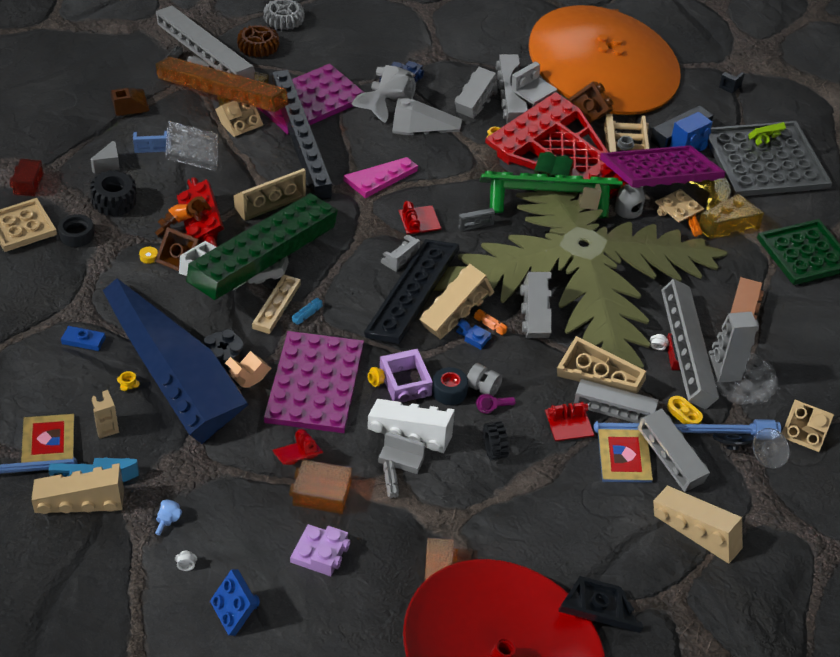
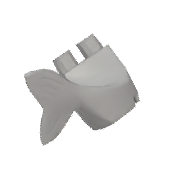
(394, 84)

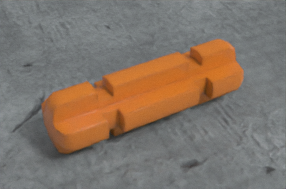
(694, 225)
(490, 322)

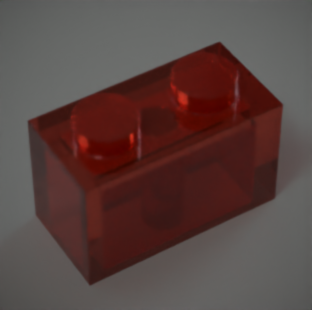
(27, 177)

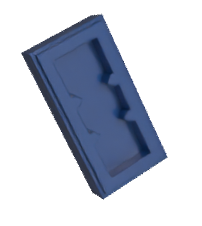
(83, 338)

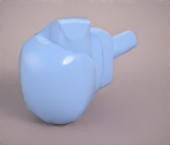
(168, 513)

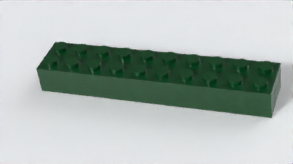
(261, 246)

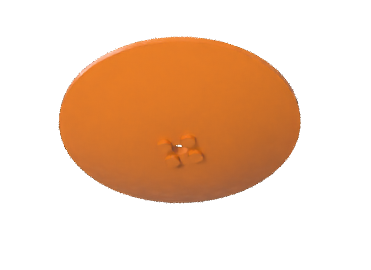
(573, 51)

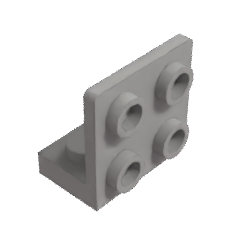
(530, 85)

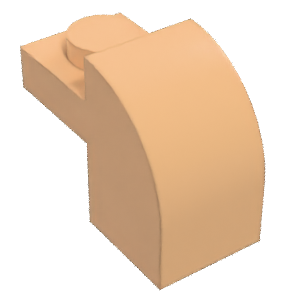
(249, 370)

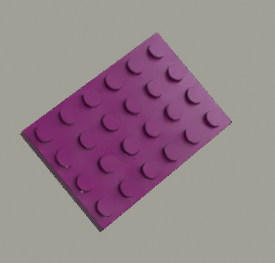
(321, 93)
(662, 166)
(314, 382)

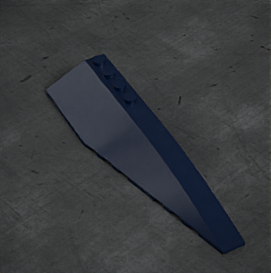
(179, 363)

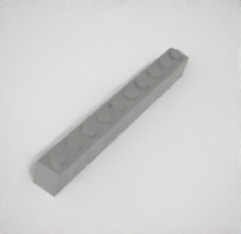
(203, 43)

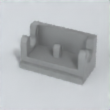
(402, 254)

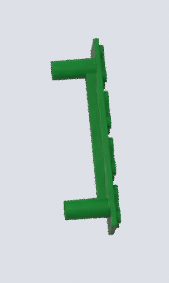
(541, 182)

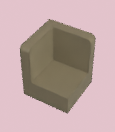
(590, 197)

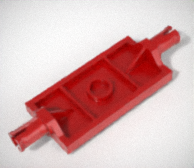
(211, 222)

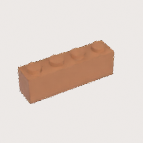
(747, 296)

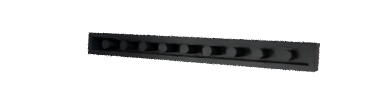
(303, 138)

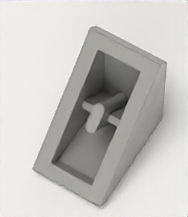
(105, 159)

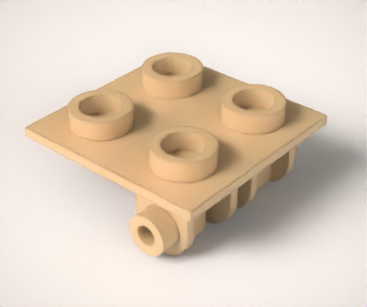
(678, 206)

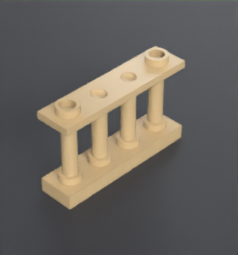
(611, 135)

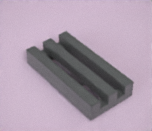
(476, 219)

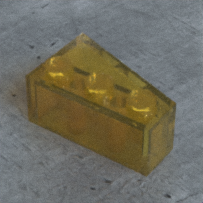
(730, 216)

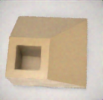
(238, 117)
(807, 425)

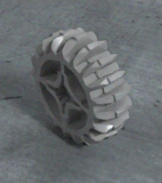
(284, 14)

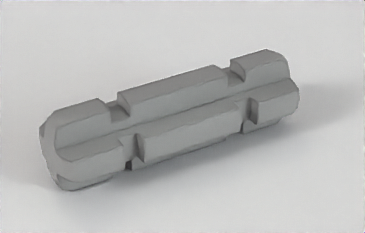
(391, 479)

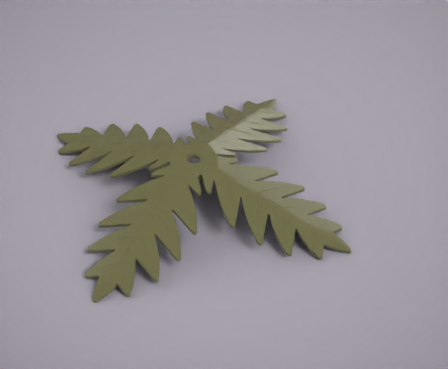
(593, 273)

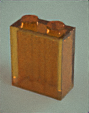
(321, 486)

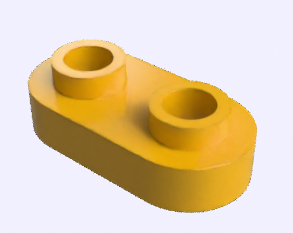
(686, 411)

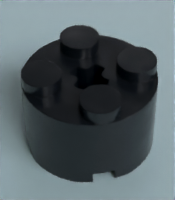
(225, 345)

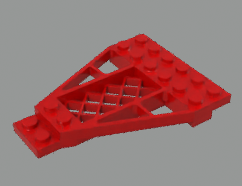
(549, 121)

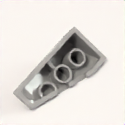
(418, 117)

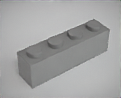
(673, 450)

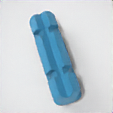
(307, 311)

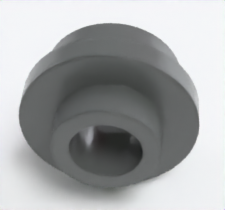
(625, 143)

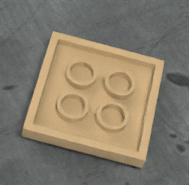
(24, 225)

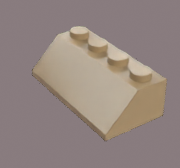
(271, 195)

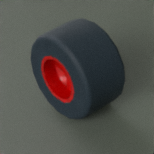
(450, 386)

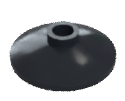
(733, 441)

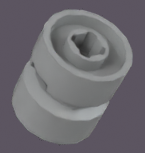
(485, 380)

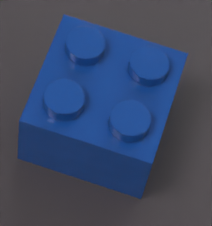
(692, 131)

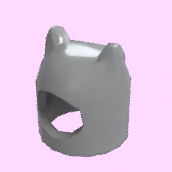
(626, 199)

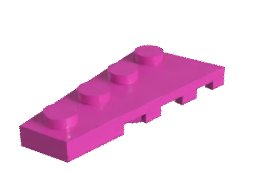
(379, 177)

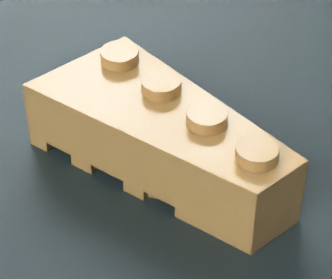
(456, 301)
(80, 492)

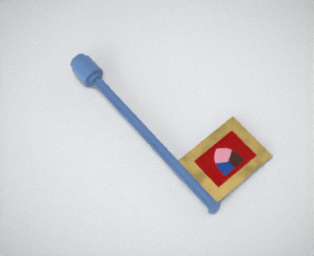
(45, 442)
(626, 451)

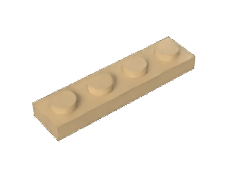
(276, 304)

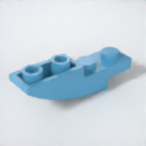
(128, 467)

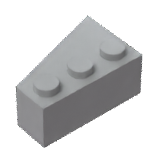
(476, 92)

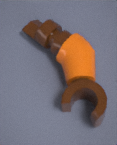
(182, 212)

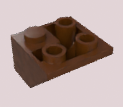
(129, 101)

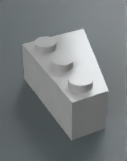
(536, 305)

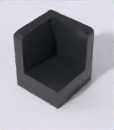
(731, 83)

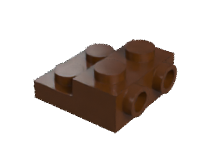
(592, 102)

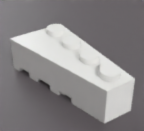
(413, 422)

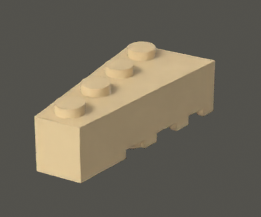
(599, 366)
(701, 522)

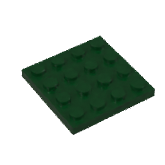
(803, 251)

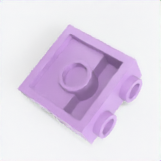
(321, 549)

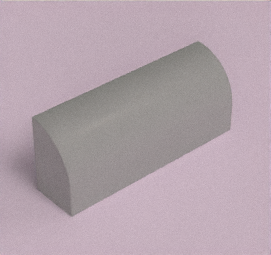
(615, 401)

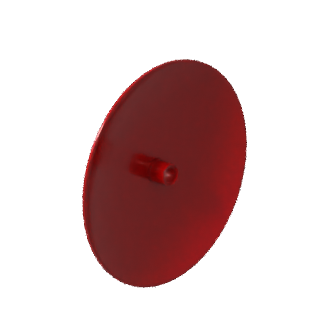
(494, 612)

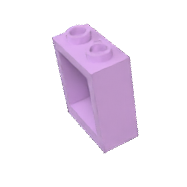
(401, 362)

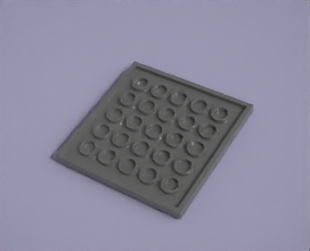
(770, 168)

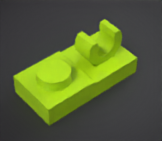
(766, 131)

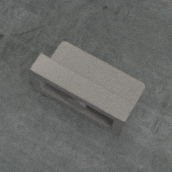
(404, 452)

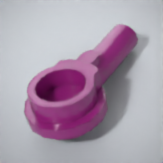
(487, 403)

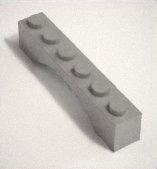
(511, 103)

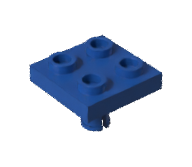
(234, 602)

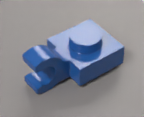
(475, 336)

